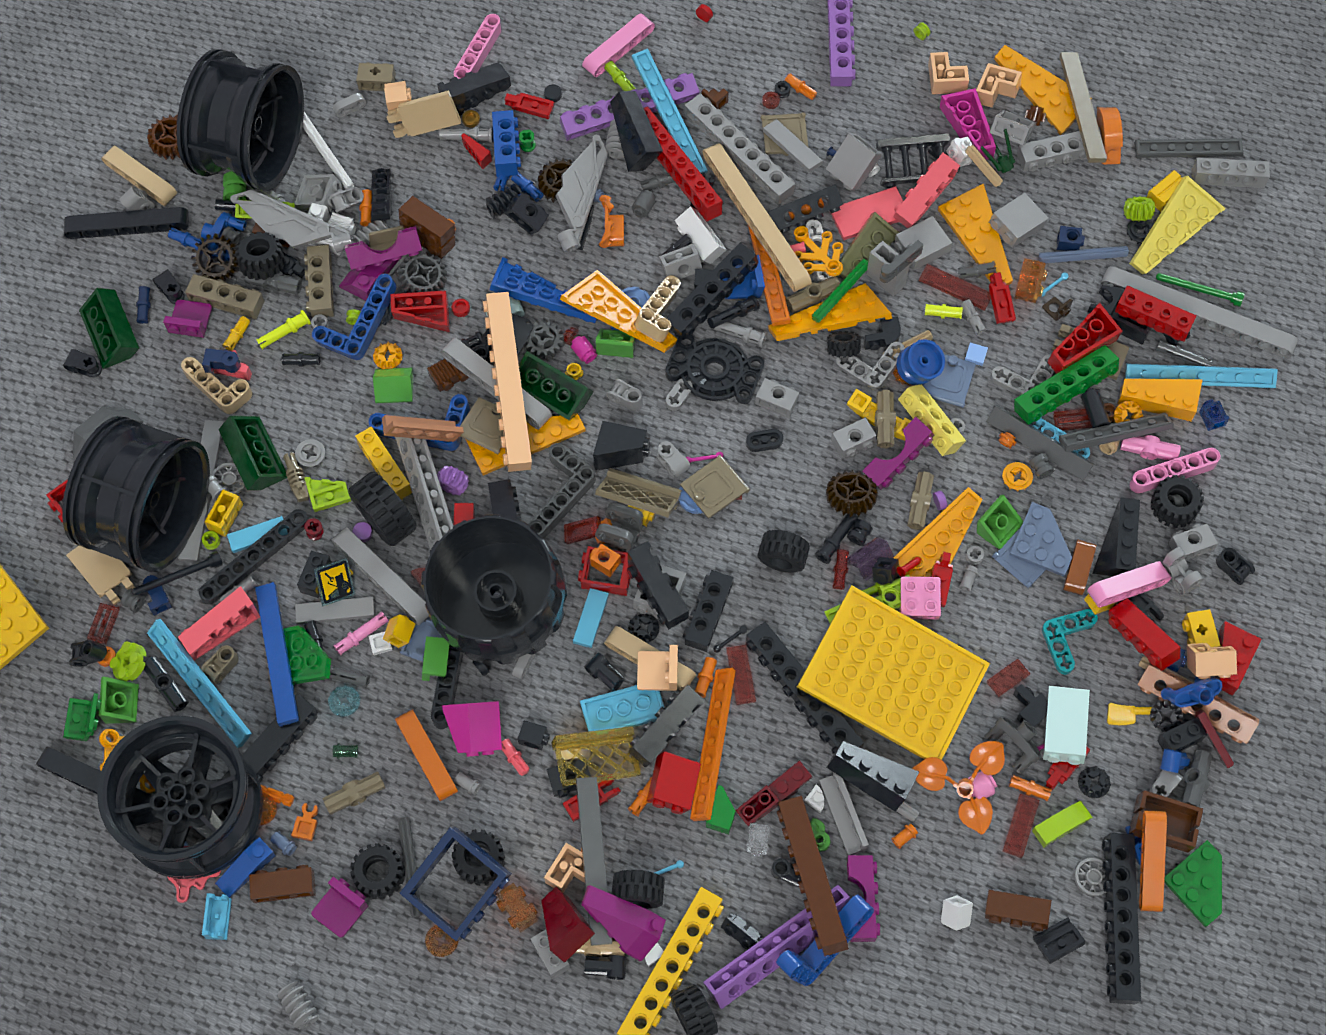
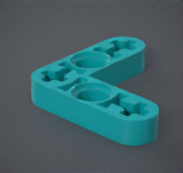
(1061, 630)

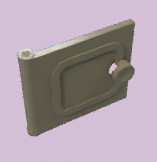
(793, 122)
(482, 426)
(717, 484)

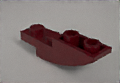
(769, 796)

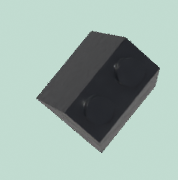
(620, 446)

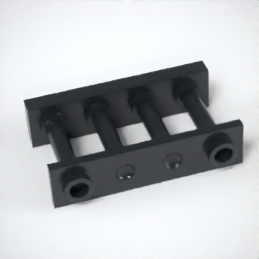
(904, 144)

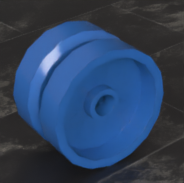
(920, 362)

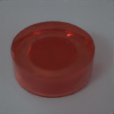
(770, 100)

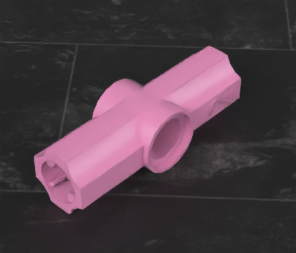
(1151, 447)

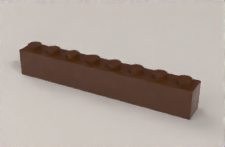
(813, 876)

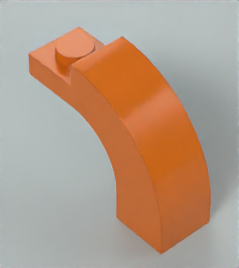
(1111, 132)

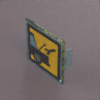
(334, 582)

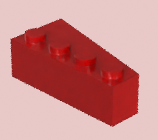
(1091, 334)

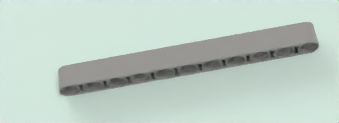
(1209, 315)

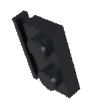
(1059, 940)

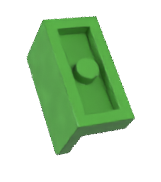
(435, 657)

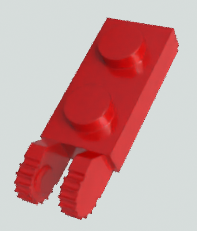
(571, 805)

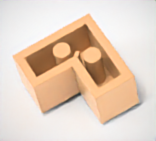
(946, 78)
(998, 81)
(396, 93)
(1211, 661)
(565, 867)

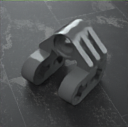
(630, 529)

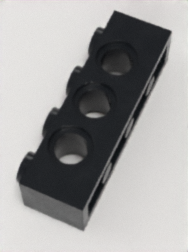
(830, 193)
(714, 582)

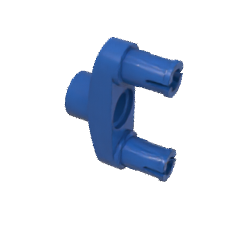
(223, 221)
(1199, 692)

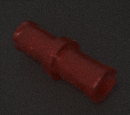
(840, 569)

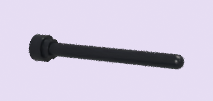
(214, 560)

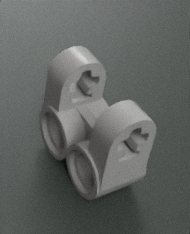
(1182, 578)

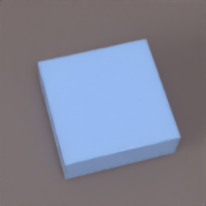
(976, 354)

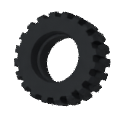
(382, 508)

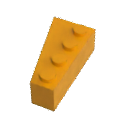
(1170, 396)

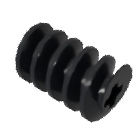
(501, 201)

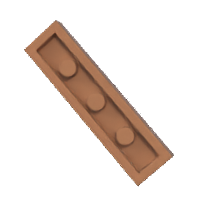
(420, 428)

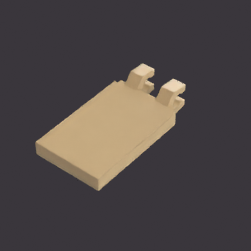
(424, 115)
(101, 571)

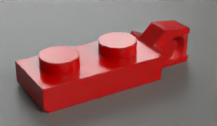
(530, 104)
(1001, 299)
(944, 571)
(1061, 772)

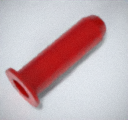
(908, 566)

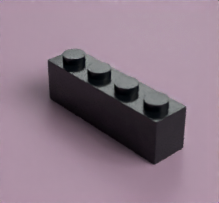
(1120, 544)

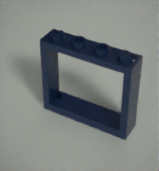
(429, 864)

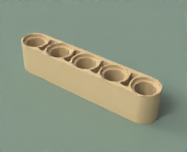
(139, 175)
(629, 646)

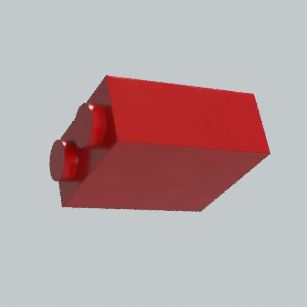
(673, 782)

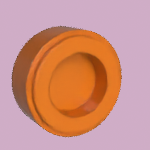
(109, 655)

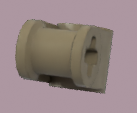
(219, 665)

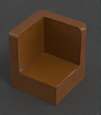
(717, 98)

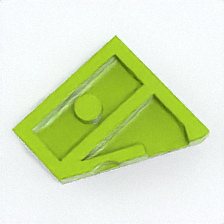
(326, 493)

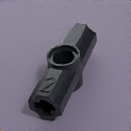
(171, 692)

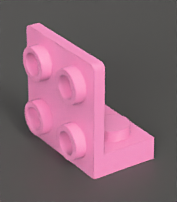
(921, 597)

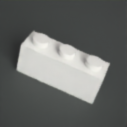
(703, 237)

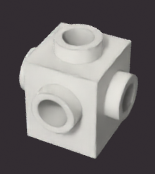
(957, 151)

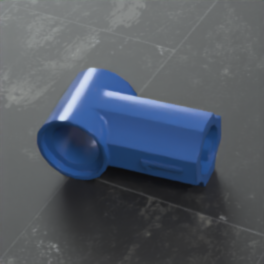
(1174, 760)

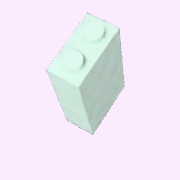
(1066, 725)

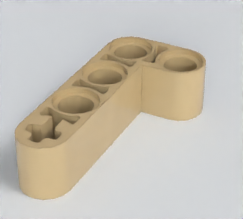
(649, 318)
(211, 384)

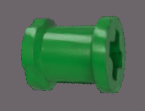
(527, 141)

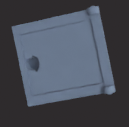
(953, 382)
(1022, 570)

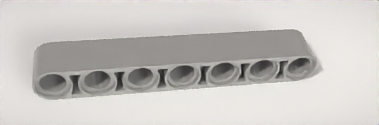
(480, 372)
(381, 575)

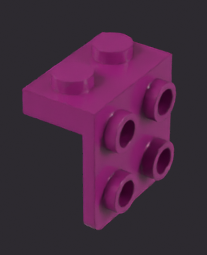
(189, 318)
(339, 907)

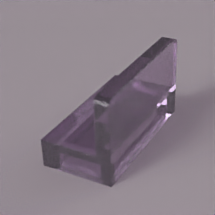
(868, 555)

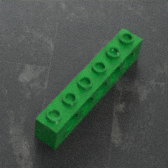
(1066, 384)

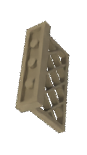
(639, 492)

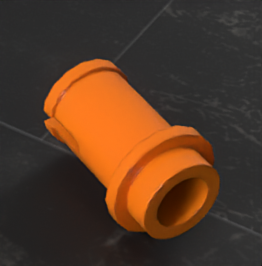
(905, 835)

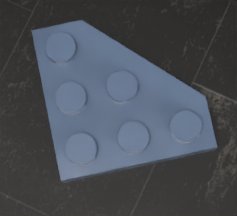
(1042, 542)

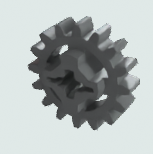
(545, 341)

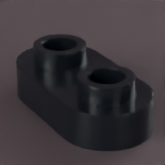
(764, 439)

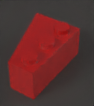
(422, 308)
(1245, 647)

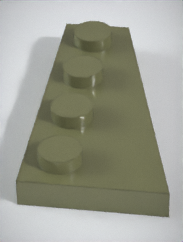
(870, 235)

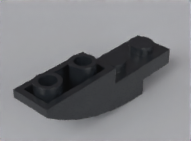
(381, 194)

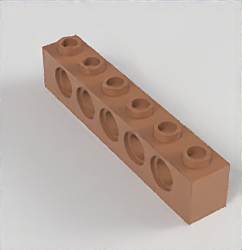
(1240, 734)

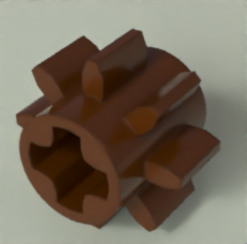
(1035, 114)

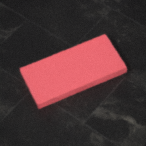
(856, 213)

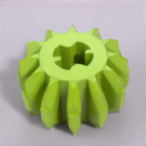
(1139, 208)

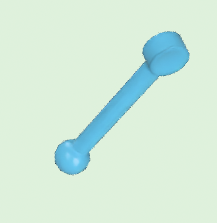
(1064, 276)
(679, 864)

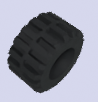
(260, 256)
(1171, 513)
(783, 551)
(366, 859)
(477, 874)
(639, 887)
(694, 1012)

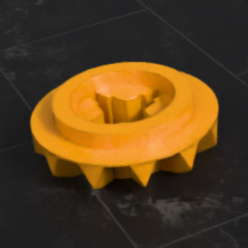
(393, 360)
(1130, 406)
(1014, 469)

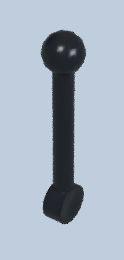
(742, 630)

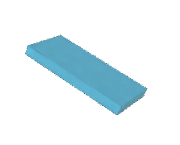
(621, 708)

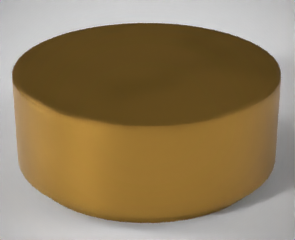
(470, 118)

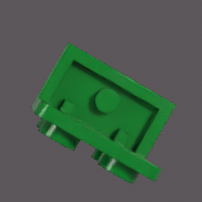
(80, 718)

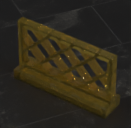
(591, 740)

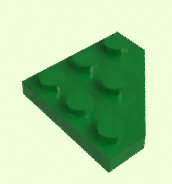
(305, 656)
(1199, 883)

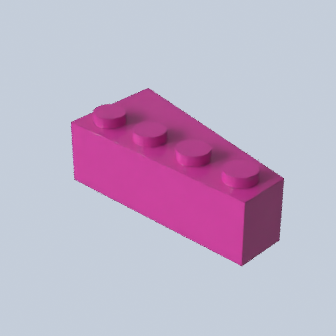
(968, 119)

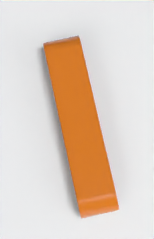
(426, 755)
(1153, 861)

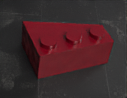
(564, 925)

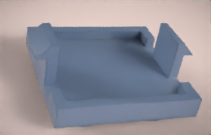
(416, 645)

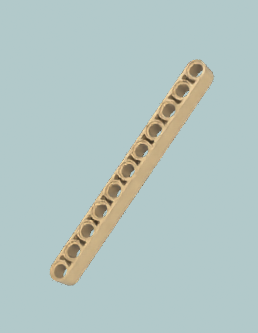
(757, 217)

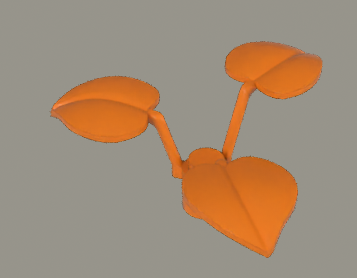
(974, 812)

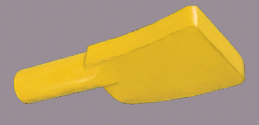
(1124, 715)

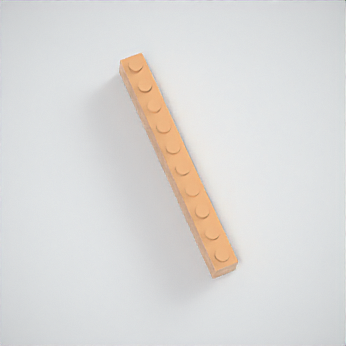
(508, 382)

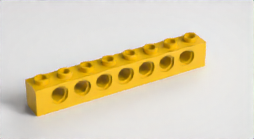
(703, 901)

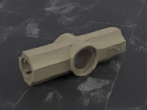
(804, 298)
(885, 419)
(920, 500)
(354, 792)

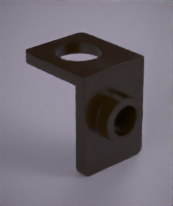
(1063, 310)

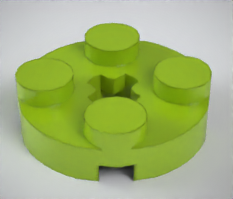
(128, 653)

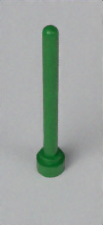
(1235, 298)

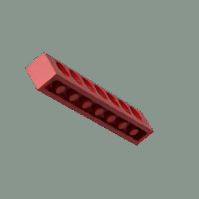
(685, 172)

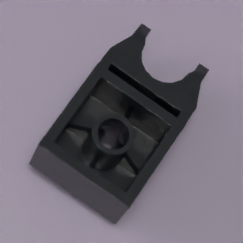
(1129, 327)

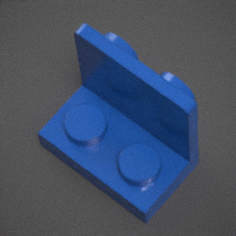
(752, 284)

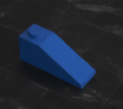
(249, 862)

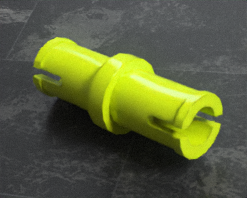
(943, 311)

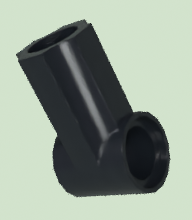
(601, 669)
(789, 876)
(611, 966)

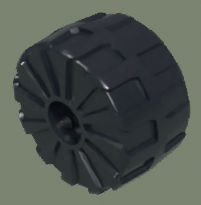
(477, 562)

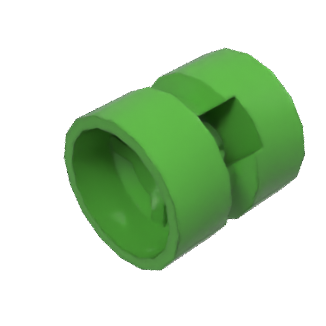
(232, 186)

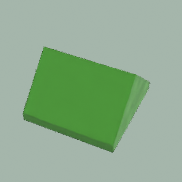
(615, 343)
(393, 385)
(999, 523)
(118, 701)

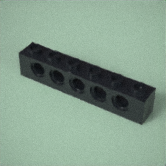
(713, 282)

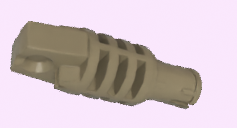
(296, 478)

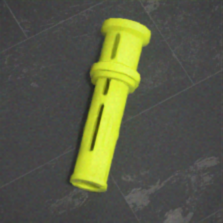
(291, 325)

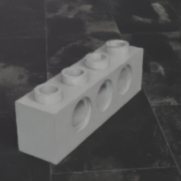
(1046, 149)
(1231, 172)

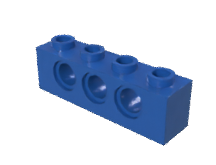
(505, 143)

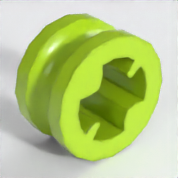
(921, 31)
(352, 316)
(214, 545)

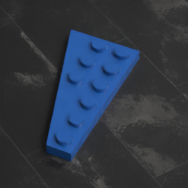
(533, 289)

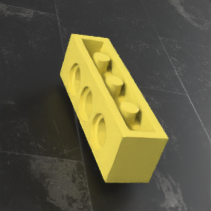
(923, 406)

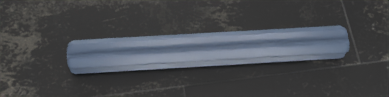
(1084, 254)

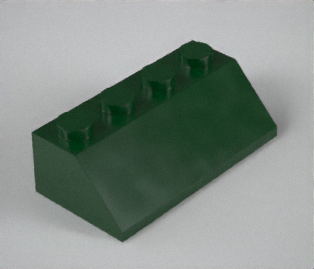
(108, 327)
(552, 387)
(252, 452)

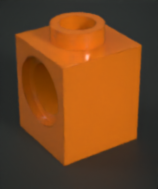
(609, 566)

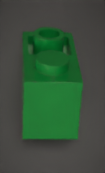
(722, 812)

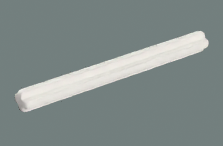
(327, 153)

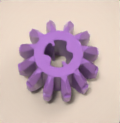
(452, 480)

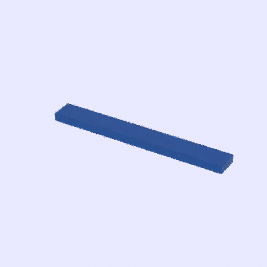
(277, 654)

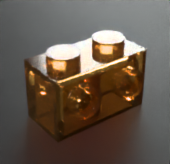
(1030, 280)
(513, 902)

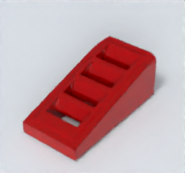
(477, 151)

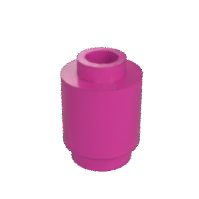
(583, 349)

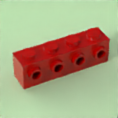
(1155, 313)
(1144, 634)

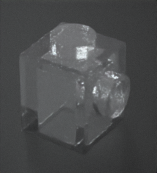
(758, 839)

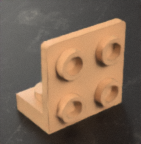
(658, 670)

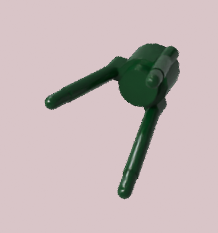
(1005, 162)

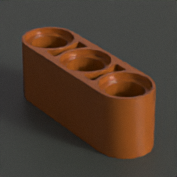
(1080, 567)

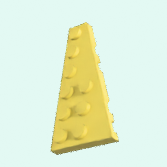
(1179, 220)

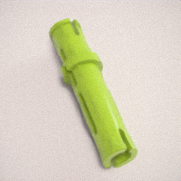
(619, 77)

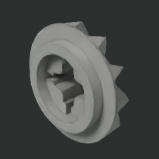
(308, 446)

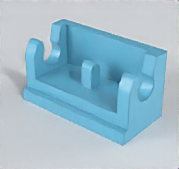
(216, 917)

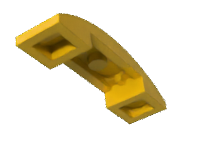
(864, 407)

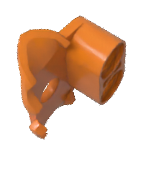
(614, 225)

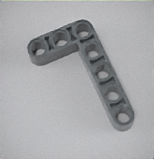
(564, 494)

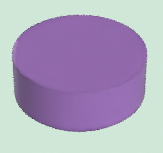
(940, 500)
(362, 531)

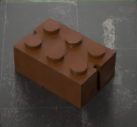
(434, 230)
(1180, 819)

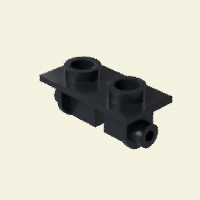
(734, 926)

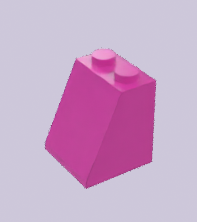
(474, 727)

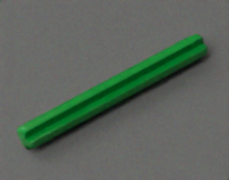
(840, 291)

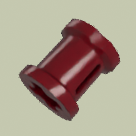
(317, 525)

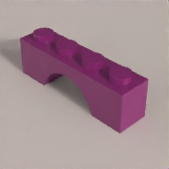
(361, 255)
(916, 437)
(861, 872)

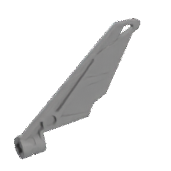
(578, 192)
(290, 223)

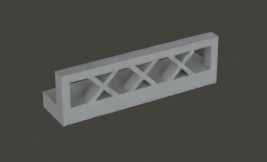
(844, 814)

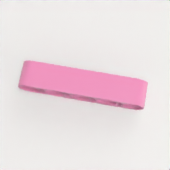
(482, 42)
(618, 44)
(1181, 464)
(1129, 584)

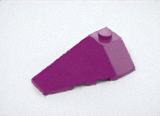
(362, 281)
(629, 924)

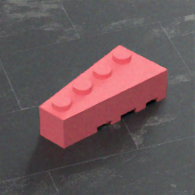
(926, 191)
(219, 624)

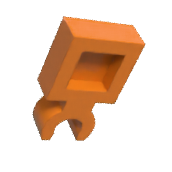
(305, 826)

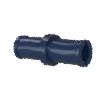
(143, 305)

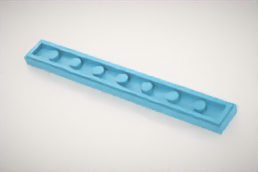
(667, 107)
(1208, 374)
(199, 683)

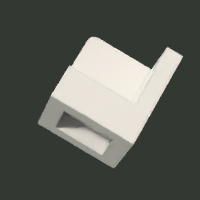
(956, 912)

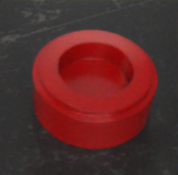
(704, 12)
(460, 307)

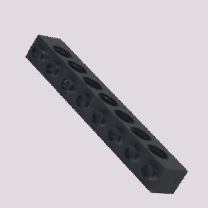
(765, 635)
(1125, 846)

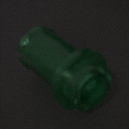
(345, 751)

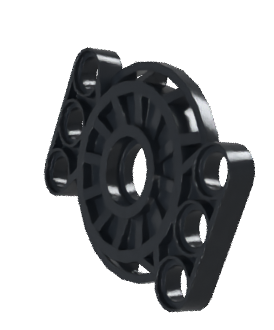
(719, 351)

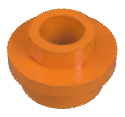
(1007, 440)

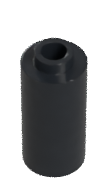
(1095, 408)

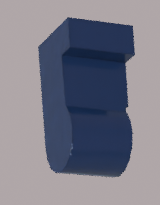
(220, 360)
(159, 597)

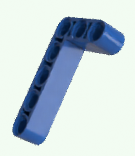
(361, 324)
(452, 415)
(812, 962)

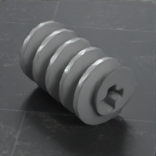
(613, 143)
(364, 236)
(297, 1006)

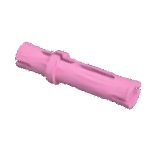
(355, 637)

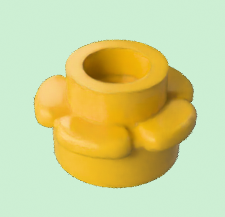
(574, 367)

